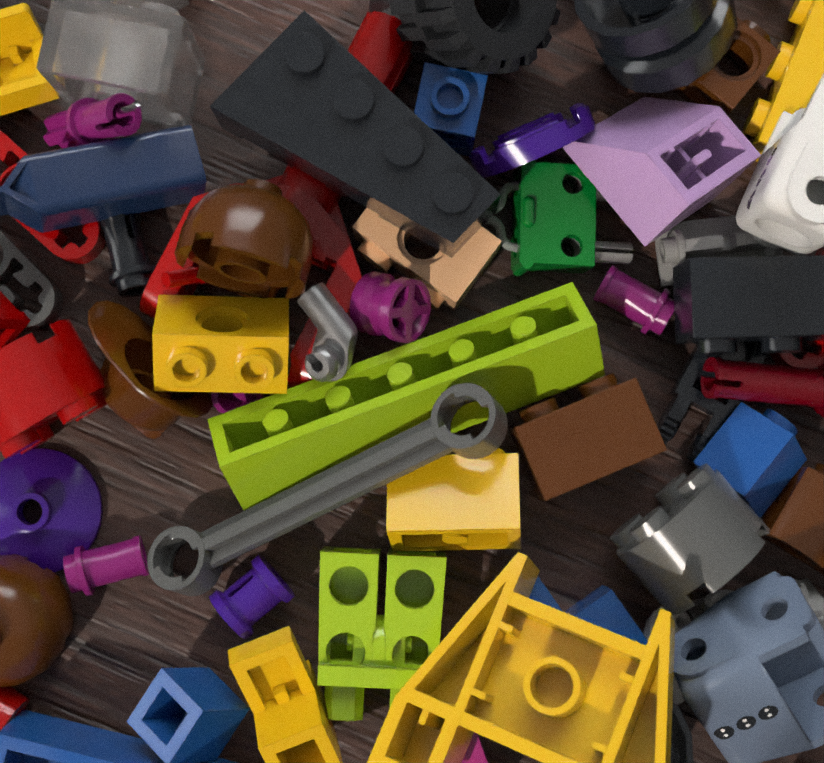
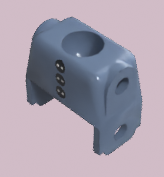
(755, 671)

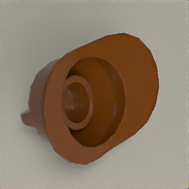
(129, 373)

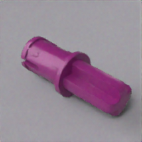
(92, 121)

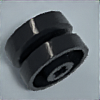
(658, 42)

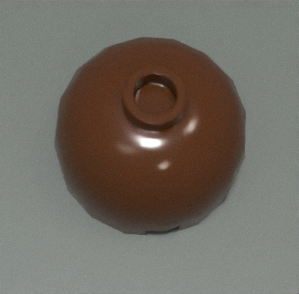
(248, 240)
(33, 619)

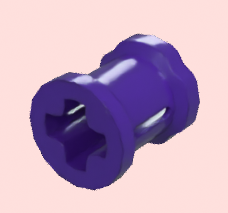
(251, 597)

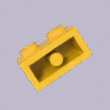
(456, 505)

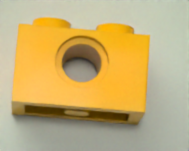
(221, 344)

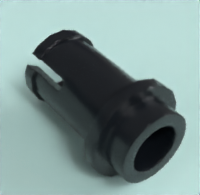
(127, 254)

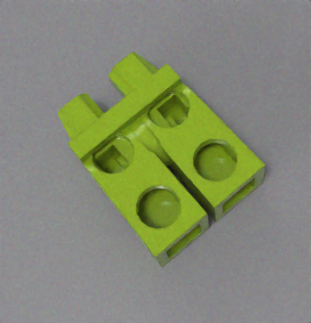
(368, 648)

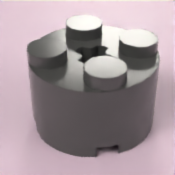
(692, 539)

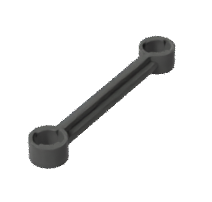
(326, 491)

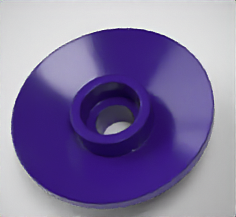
(68, 502)

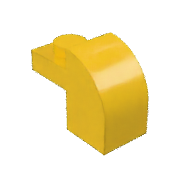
(284, 700)

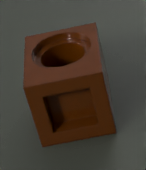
(753, 54)

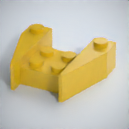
(535, 686)

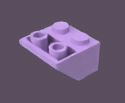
(662, 161)

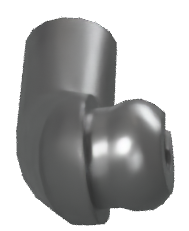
(334, 338)

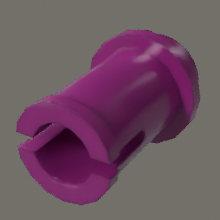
(636, 300)
(105, 565)

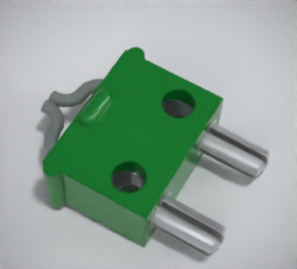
(549, 216)

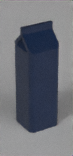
(104, 179)

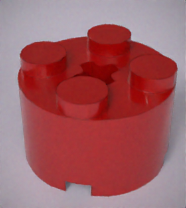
(44, 386)

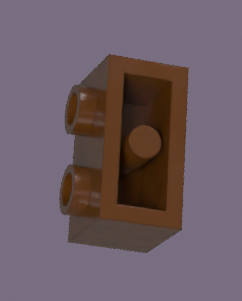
(586, 438)

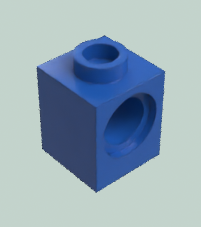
(451, 104)

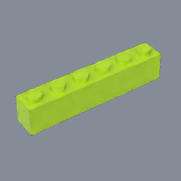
(511, 353)

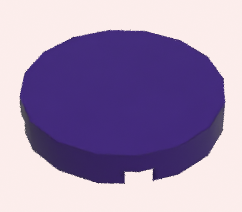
(532, 141)

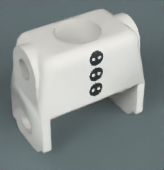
(787, 187)

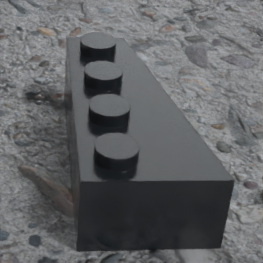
(344, 127)

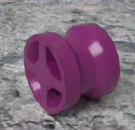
(390, 306)

